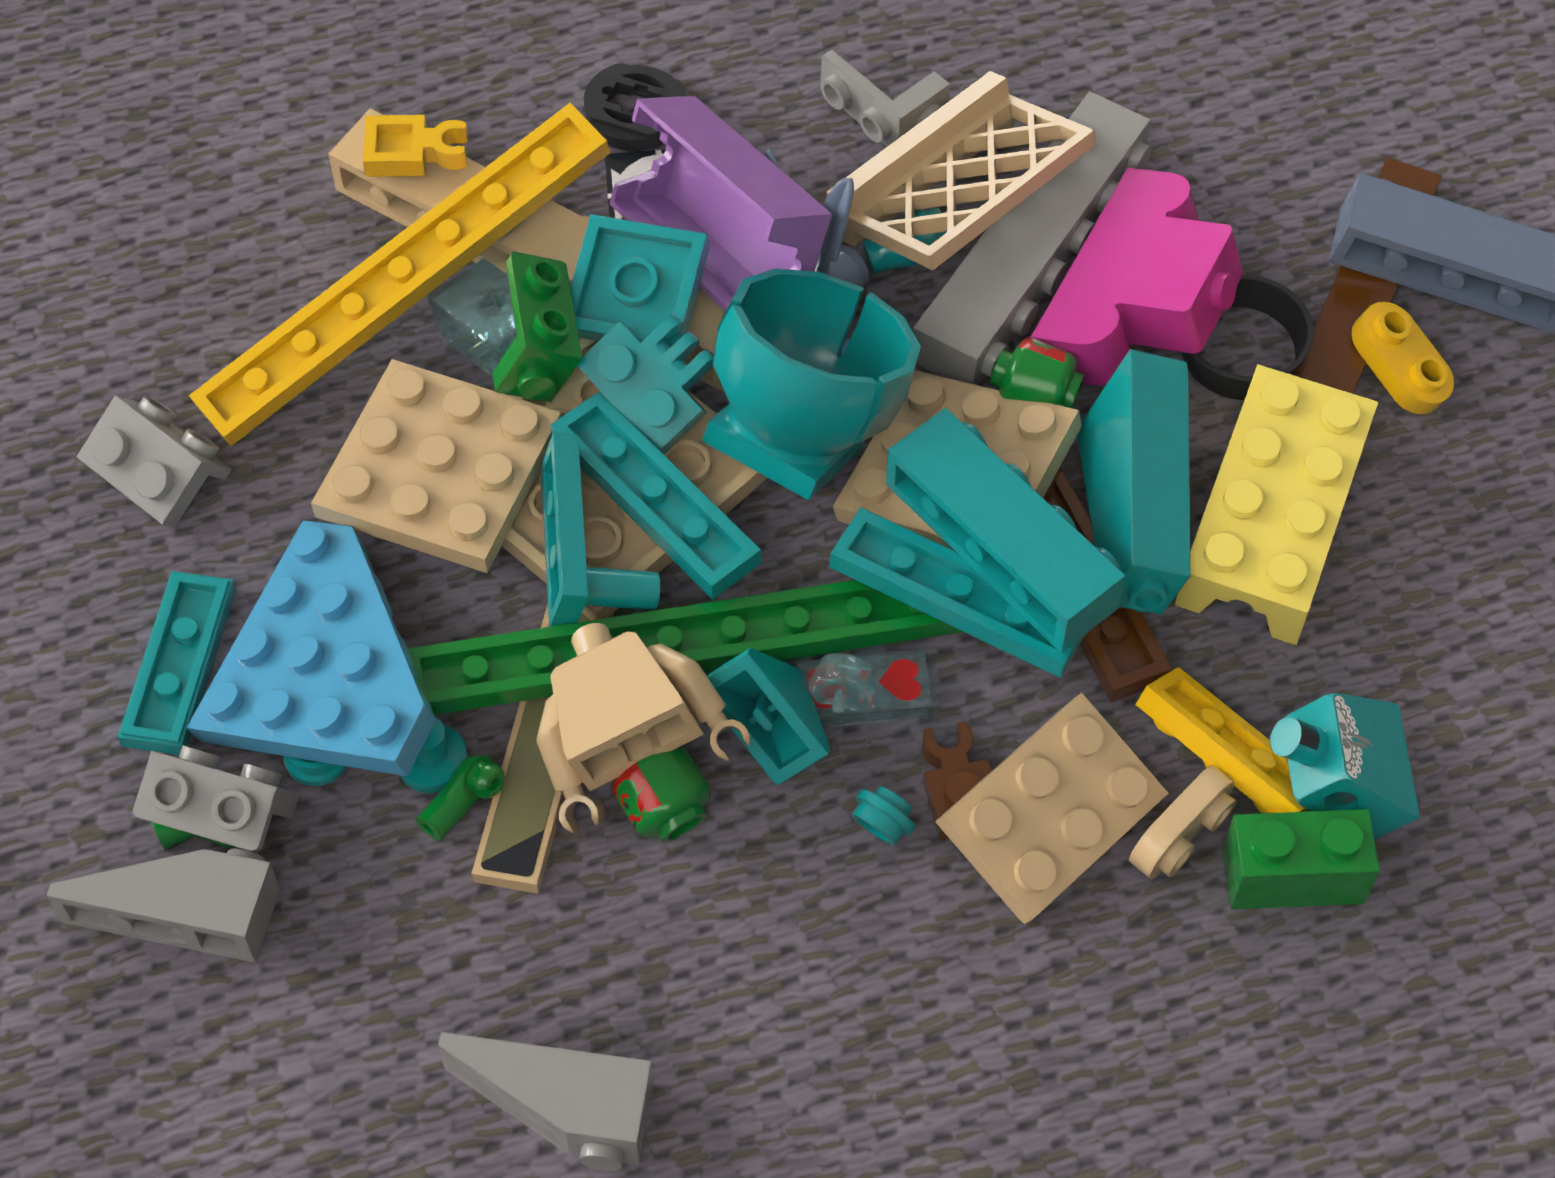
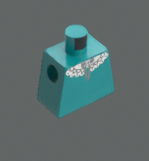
(1349, 757)

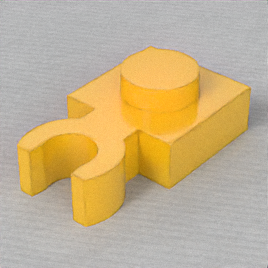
(404, 145)

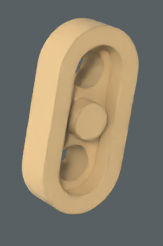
(1168, 839)

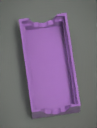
(723, 188)

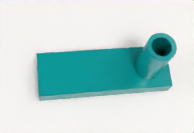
(569, 580)

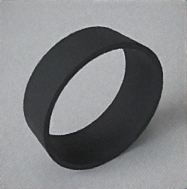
(1277, 302)

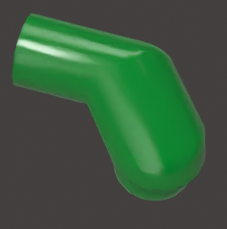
(472, 780)

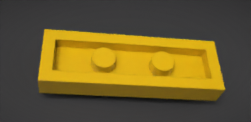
(1220, 739)

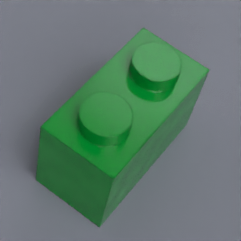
(1300, 859)

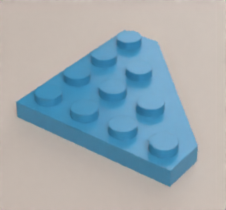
(320, 665)

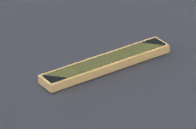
(524, 811)

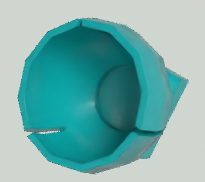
(791, 394)

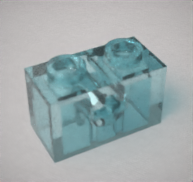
(476, 314)

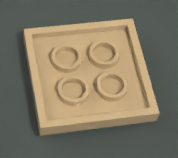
(1017, 431)
(437, 465)

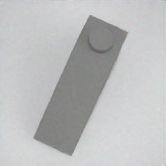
(183, 900)
(572, 1098)

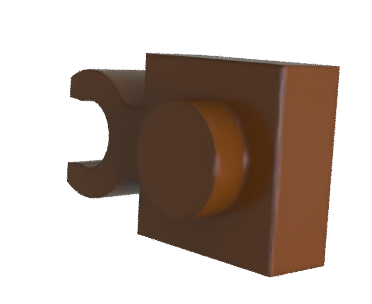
(954, 772)

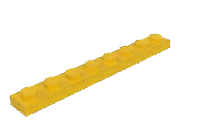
(400, 274)

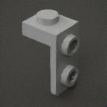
(879, 115)

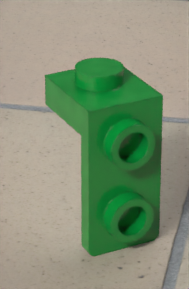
(546, 330)

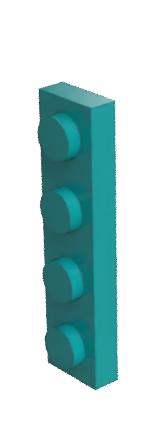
(659, 497)
(940, 586)

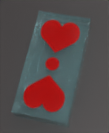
(901, 690)

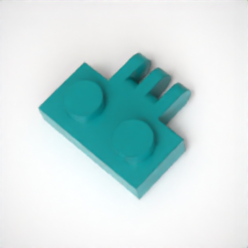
(650, 379)

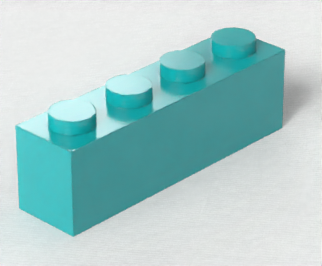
(1005, 529)

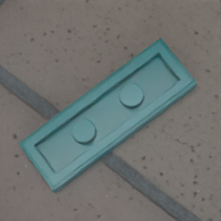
(177, 662)

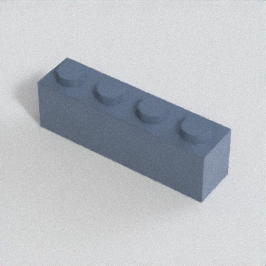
(1447, 251)

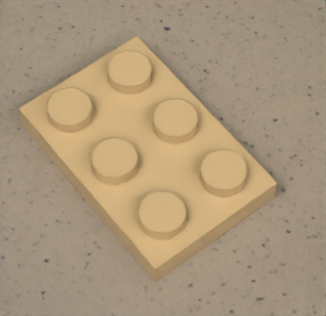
(1052, 808)

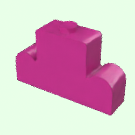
(1143, 277)

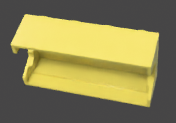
(1278, 499)

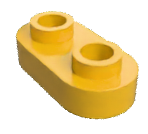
(1399, 355)

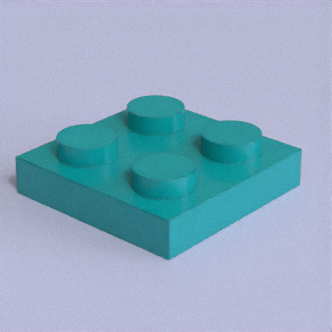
(636, 276)

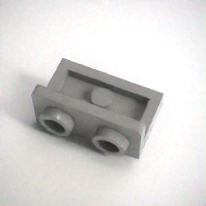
(151, 457)
(212, 803)

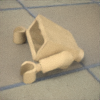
(618, 708)

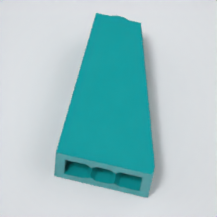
(1139, 477)

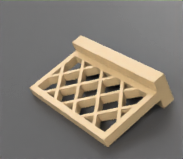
(941, 151)

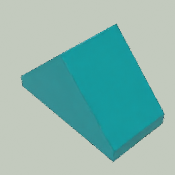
(776, 711)

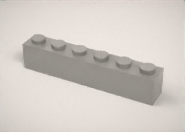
(1028, 250)

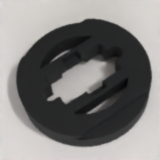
(610, 118)

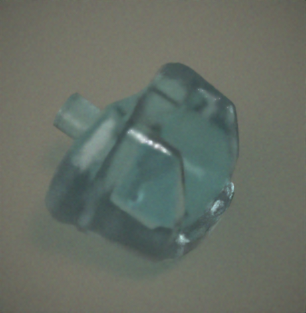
(844, 682)

